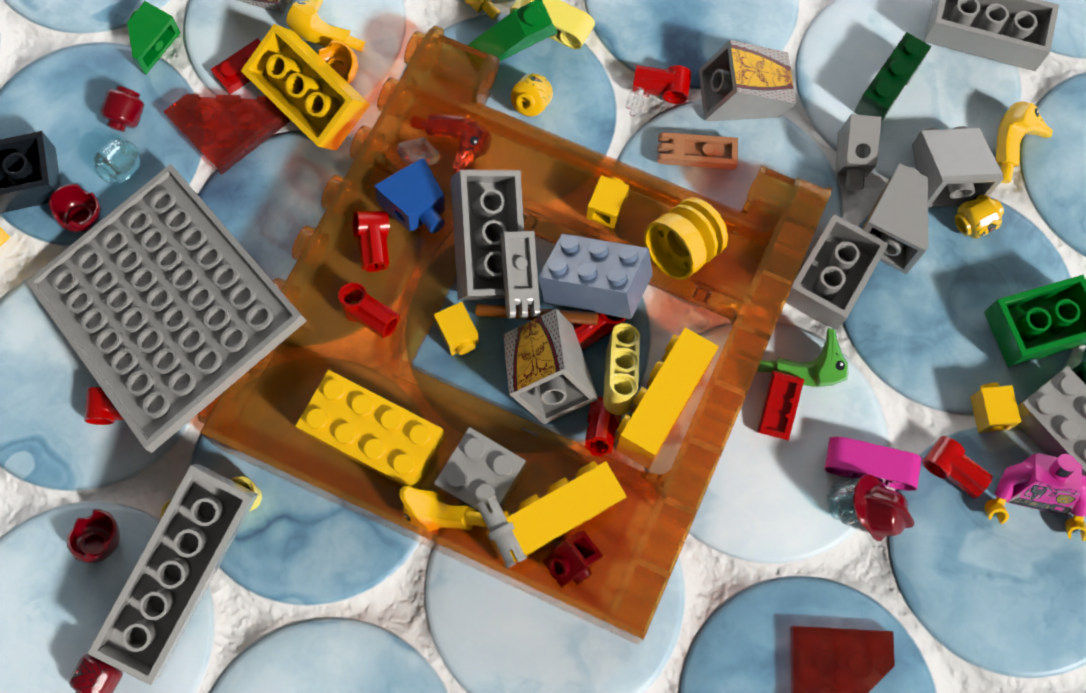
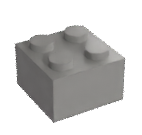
(480, 470)

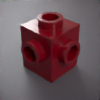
(572, 558)

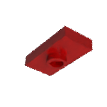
(780, 405)

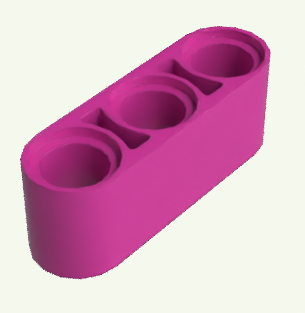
(859, 458)

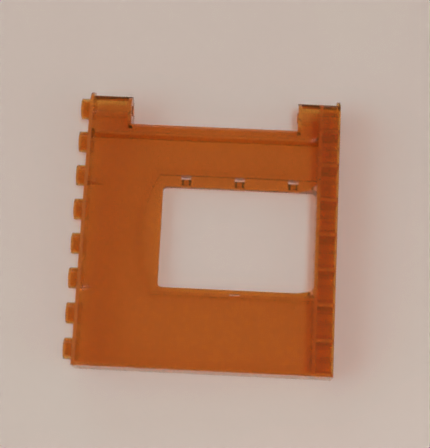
(558, 178)

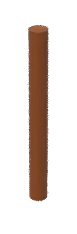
(499, 311)

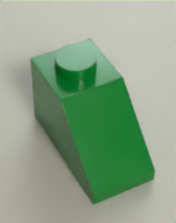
(150, 35)

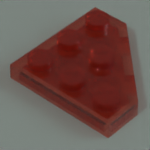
(226, 126)
(839, 659)

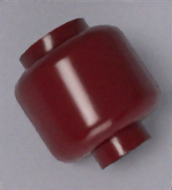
(122, 108)

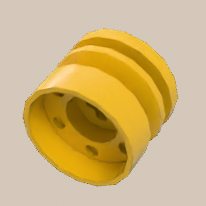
(686, 238)

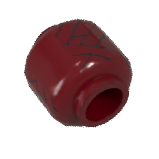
(94, 676)

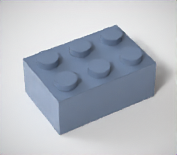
(596, 275)

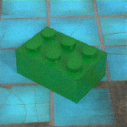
(1040, 321)

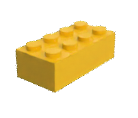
(305, 87)
(668, 393)
(371, 430)
(563, 507)

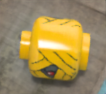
(531, 94)
(979, 216)

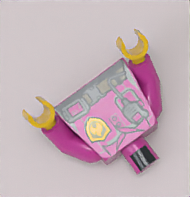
(1044, 485)

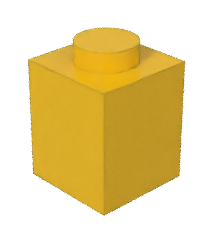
(608, 201)
(457, 329)
(995, 408)

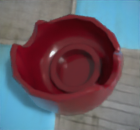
(74, 208)
(94, 537)

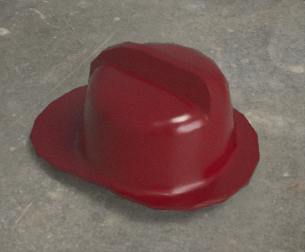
(880, 509)

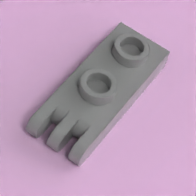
(520, 273)

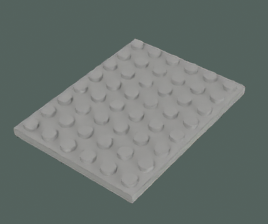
(164, 306)

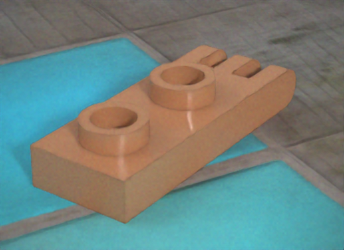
(697, 150)

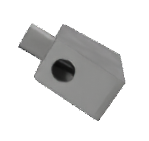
(857, 149)

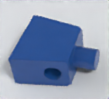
(413, 197)

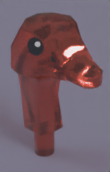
(472, 136)

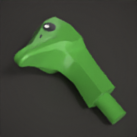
(825, 370)

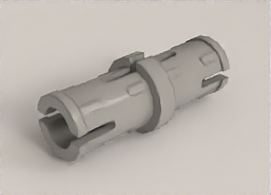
(501, 531)

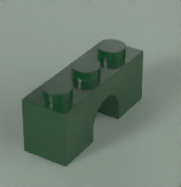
(893, 77)

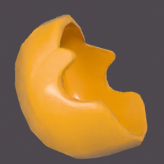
(341, 59)

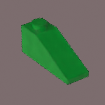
(517, 31)

